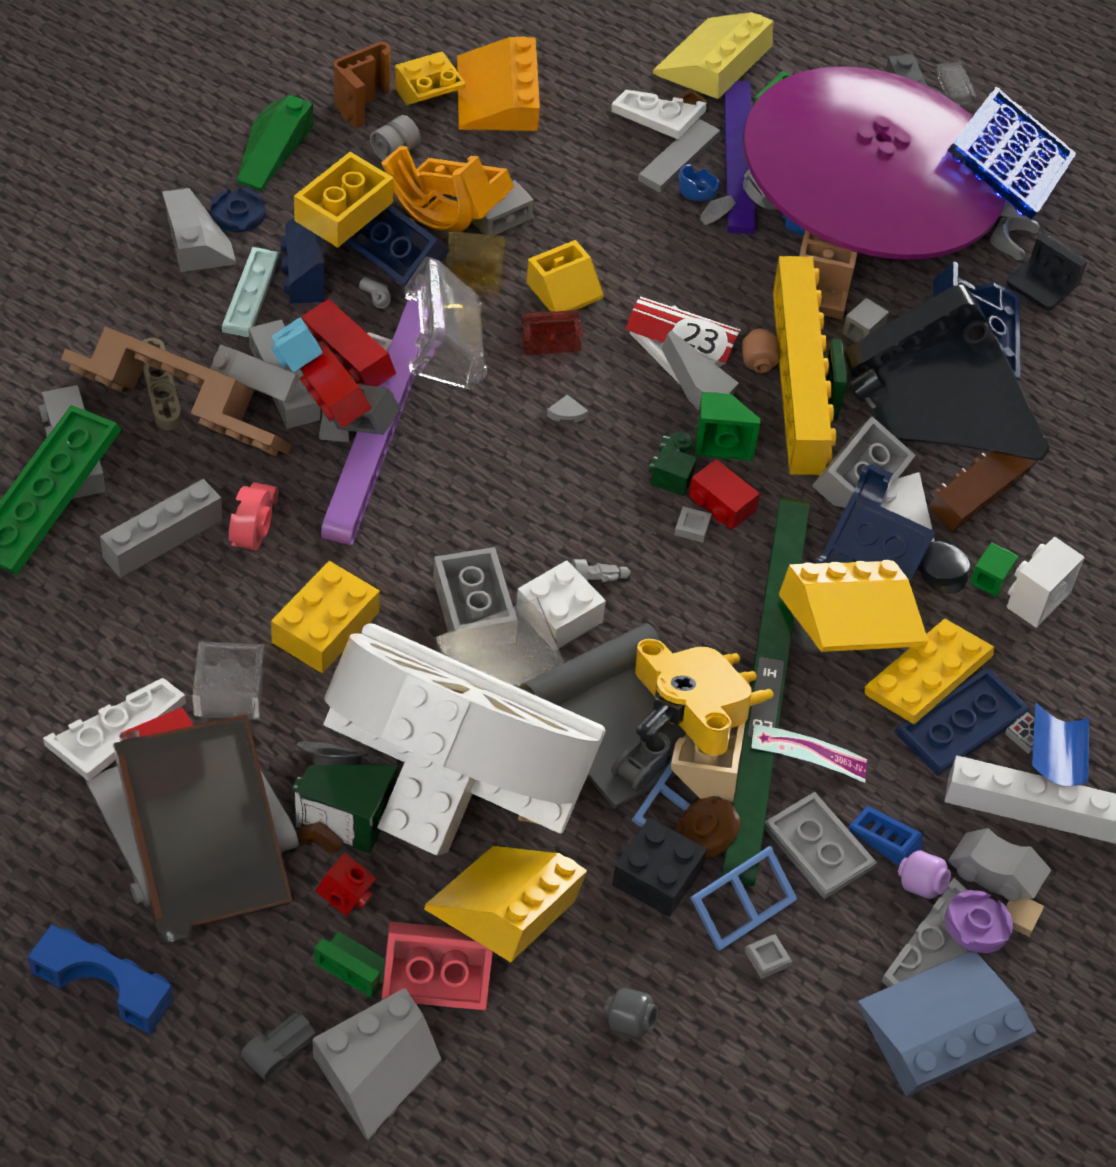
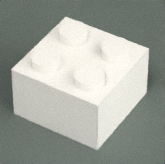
(1044, 581)
(567, 602)

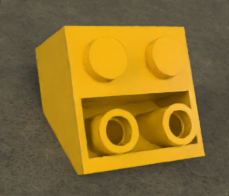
(426, 78)
(564, 278)

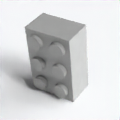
(470, 586)

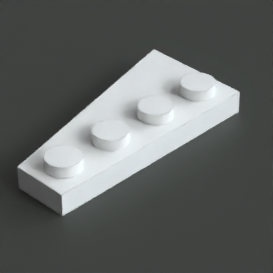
(89, 744)

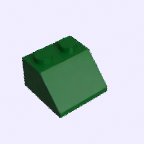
(725, 428)

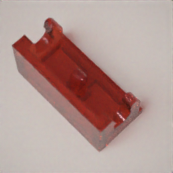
(551, 332)

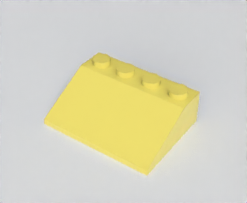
(718, 53)

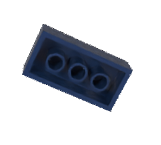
(396, 244)

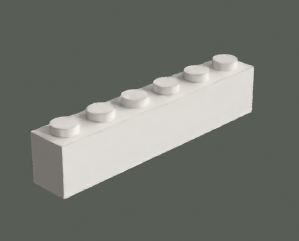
(1032, 799)

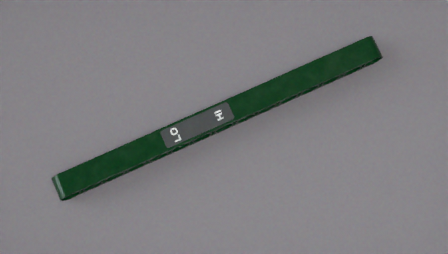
(770, 667)

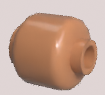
(760, 350)

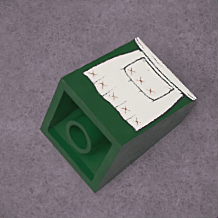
(345, 800)

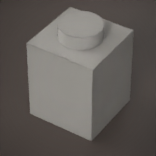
(864, 320)

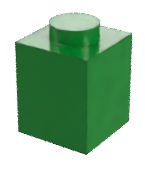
(994, 569)

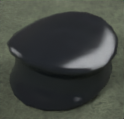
(945, 567)

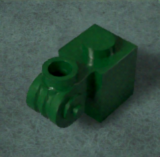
(674, 465)

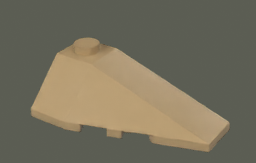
(707, 773)

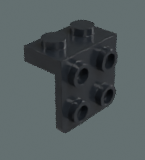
(1048, 273)

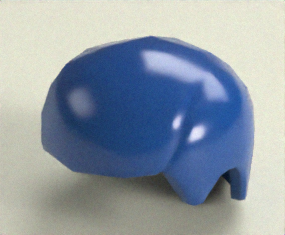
(697, 185)

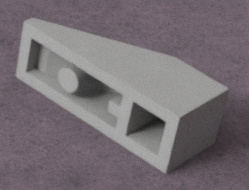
(695, 371)
(255, 373)

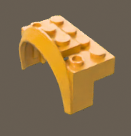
(474, 185)

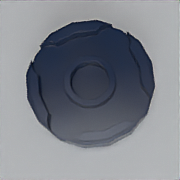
(238, 217)

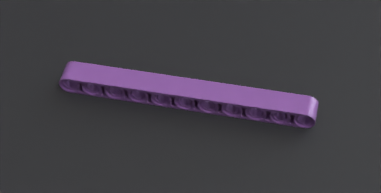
(370, 449)

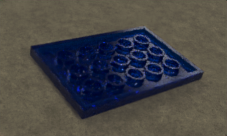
(1012, 153)

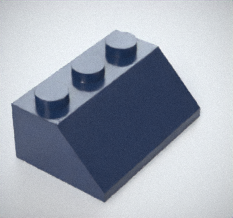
(303, 263)

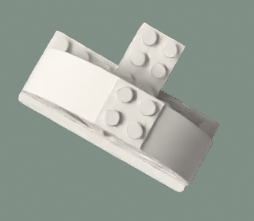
(456, 738)

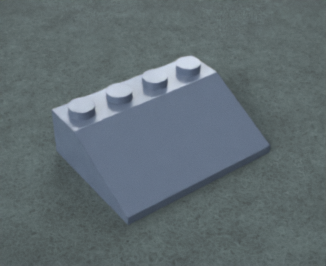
(945, 1021)

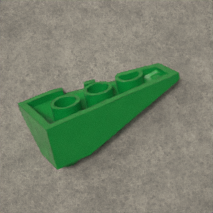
(274, 139)

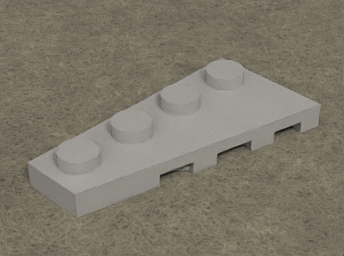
(930, 943)

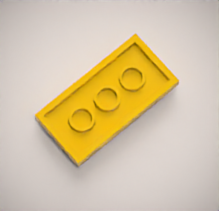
(929, 672)

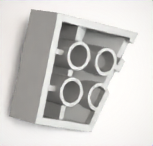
(377, 1059)

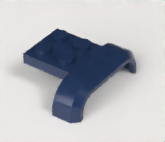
(875, 533)

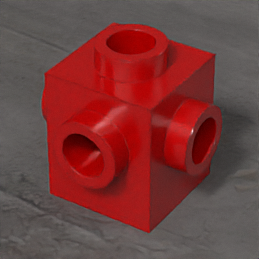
(346, 885)

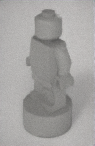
(600, 571)

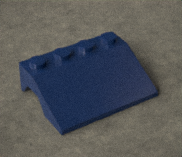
(999, 307)

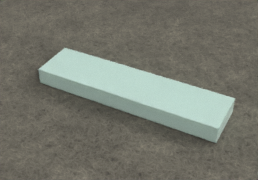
(250, 291)

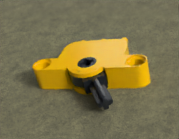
(696, 692)

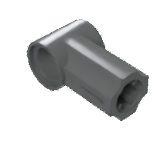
(271, 1052)

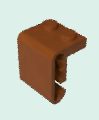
(356, 80)

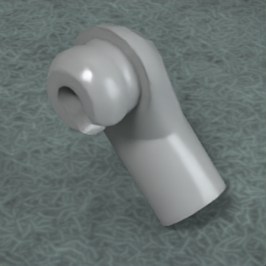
(379, 292)

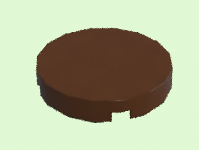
(710, 824)

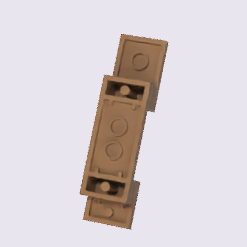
(835, 272)
(219, 404)

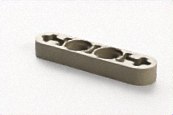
(158, 384)

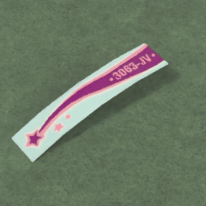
(810, 750)

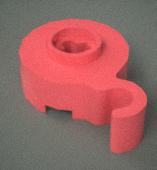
(252, 515)

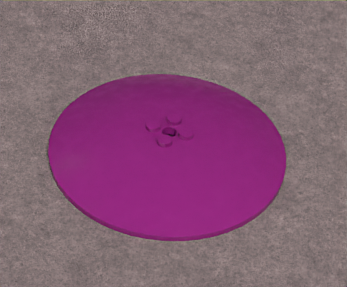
(823, 165)

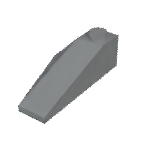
(195, 234)

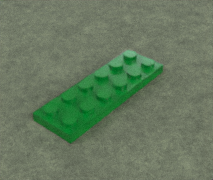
(50, 483)

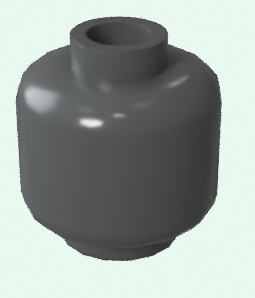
(631, 1012)

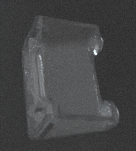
(449, 327)

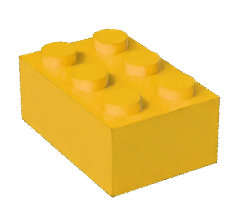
(343, 199)
(324, 616)

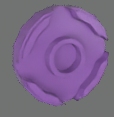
(978, 921)

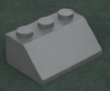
(867, 446)

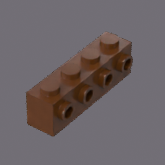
(977, 487)

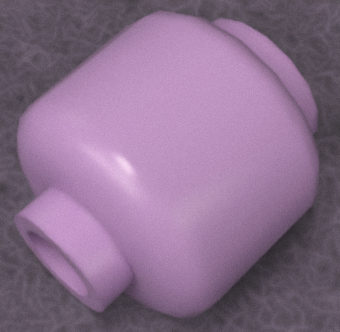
(924, 874)

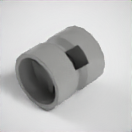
(397, 133)

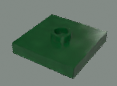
(836, 375)

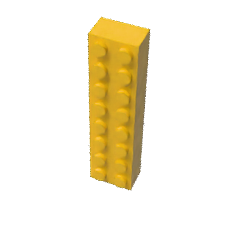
(803, 366)

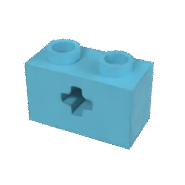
(295, 345)

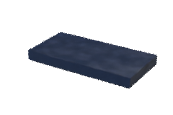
(962, 721)

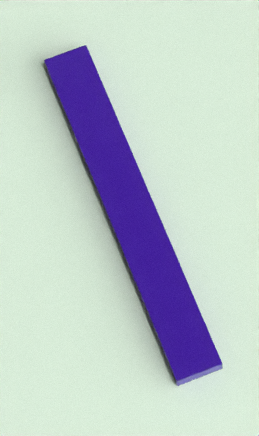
(736, 111)

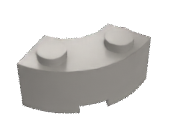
(999, 865)

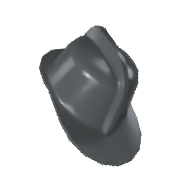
(331, 754)

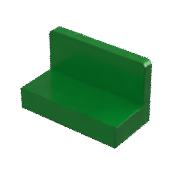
(351, 963)

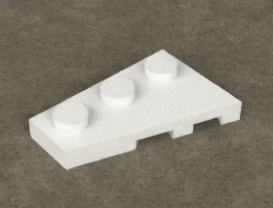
(661, 115)
(908, 500)

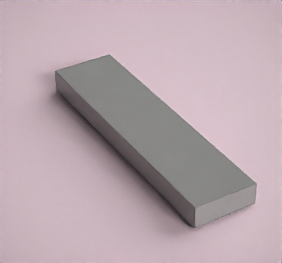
(678, 154)

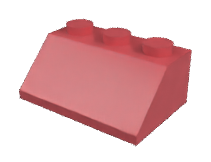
(436, 966)

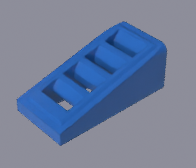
(907, 839)

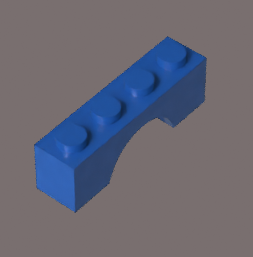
(66, 957)

